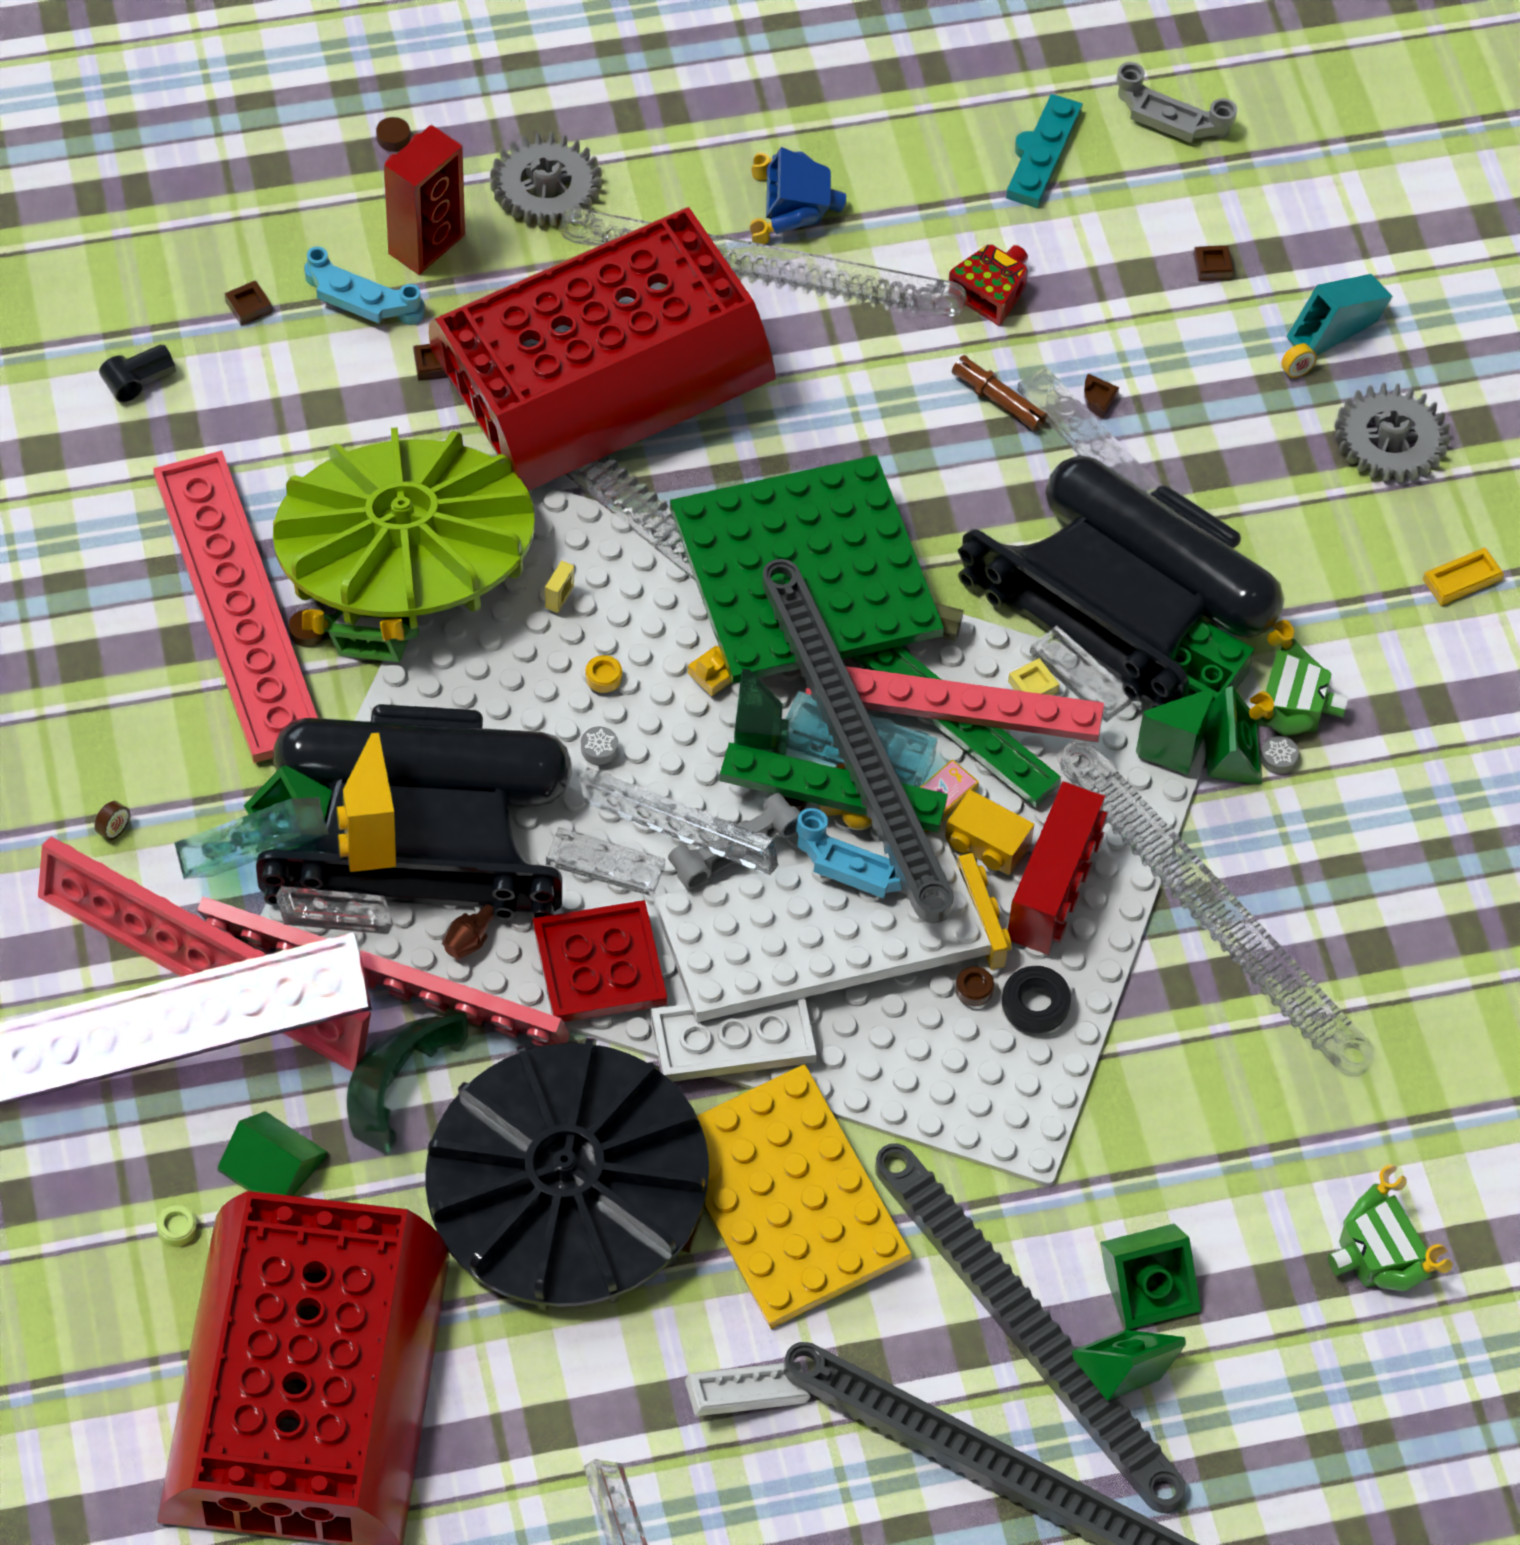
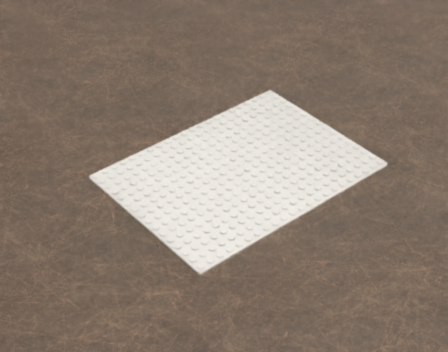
(888, 1050)

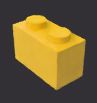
(989, 832)

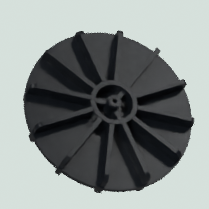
(567, 1174)

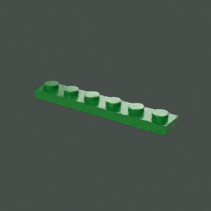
(817, 783)

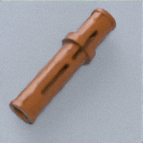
(988, 385)

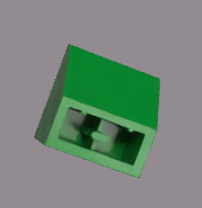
(1213, 659)

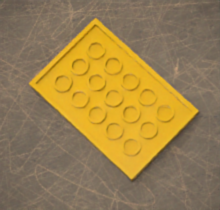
(794, 1198)

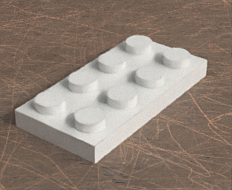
(732, 1043)

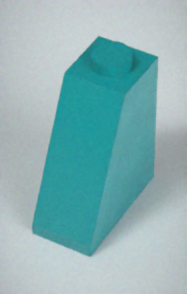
(1339, 311)

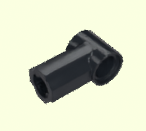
(128, 376)

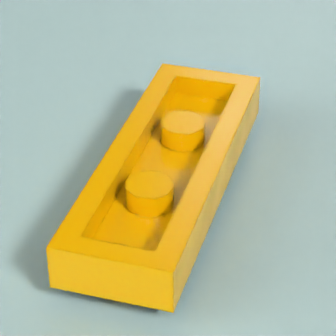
(987, 909)

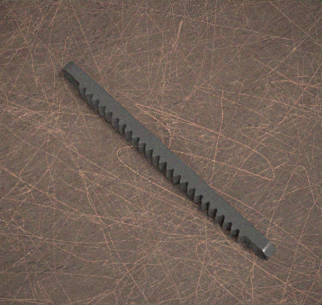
(857, 742)
(1028, 1326)
(973, 1452)

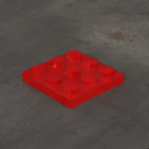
(599, 961)

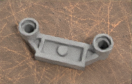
(1171, 114)
(698, 865)

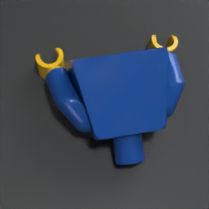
(796, 193)

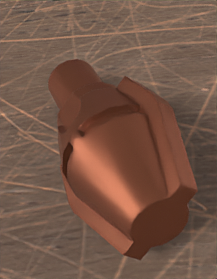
(467, 933)

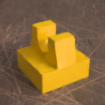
(710, 671)

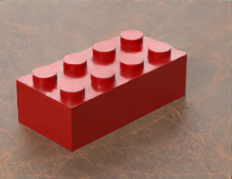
(424, 199)
(1057, 868)

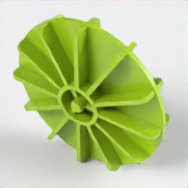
(403, 528)

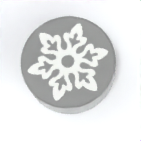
(599, 745)
(1279, 755)

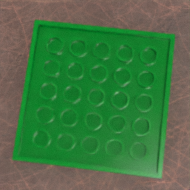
(841, 536)

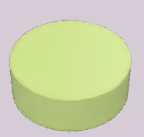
(176, 1225)

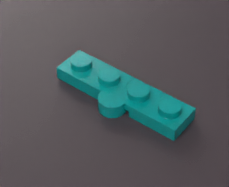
(1042, 150)

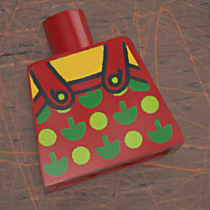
(992, 280)

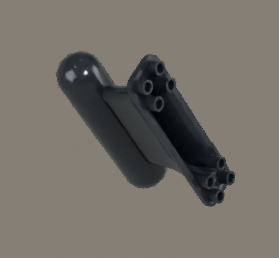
(1126, 576)
(449, 806)

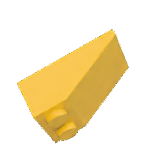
(368, 813)

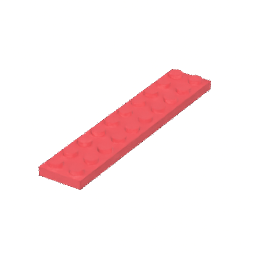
(235, 599)
(170, 936)
(400, 979)

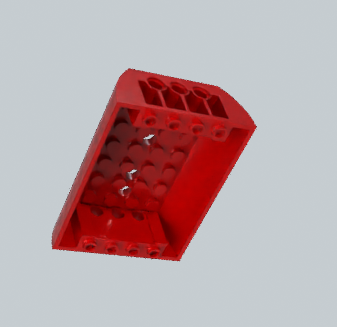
(620, 364)
(363, 1363)

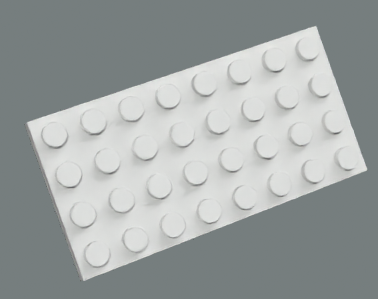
(807, 935)

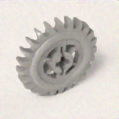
(549, 169)
(1398, 422)

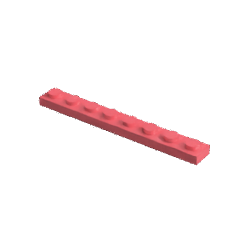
(978, 704)

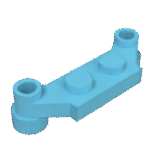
(360, 294)
(842, 860)

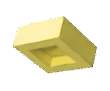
(559, 586)
(1034, 678)

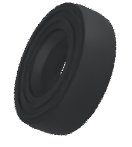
(1044, 979)

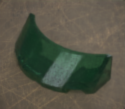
(383, 1062)

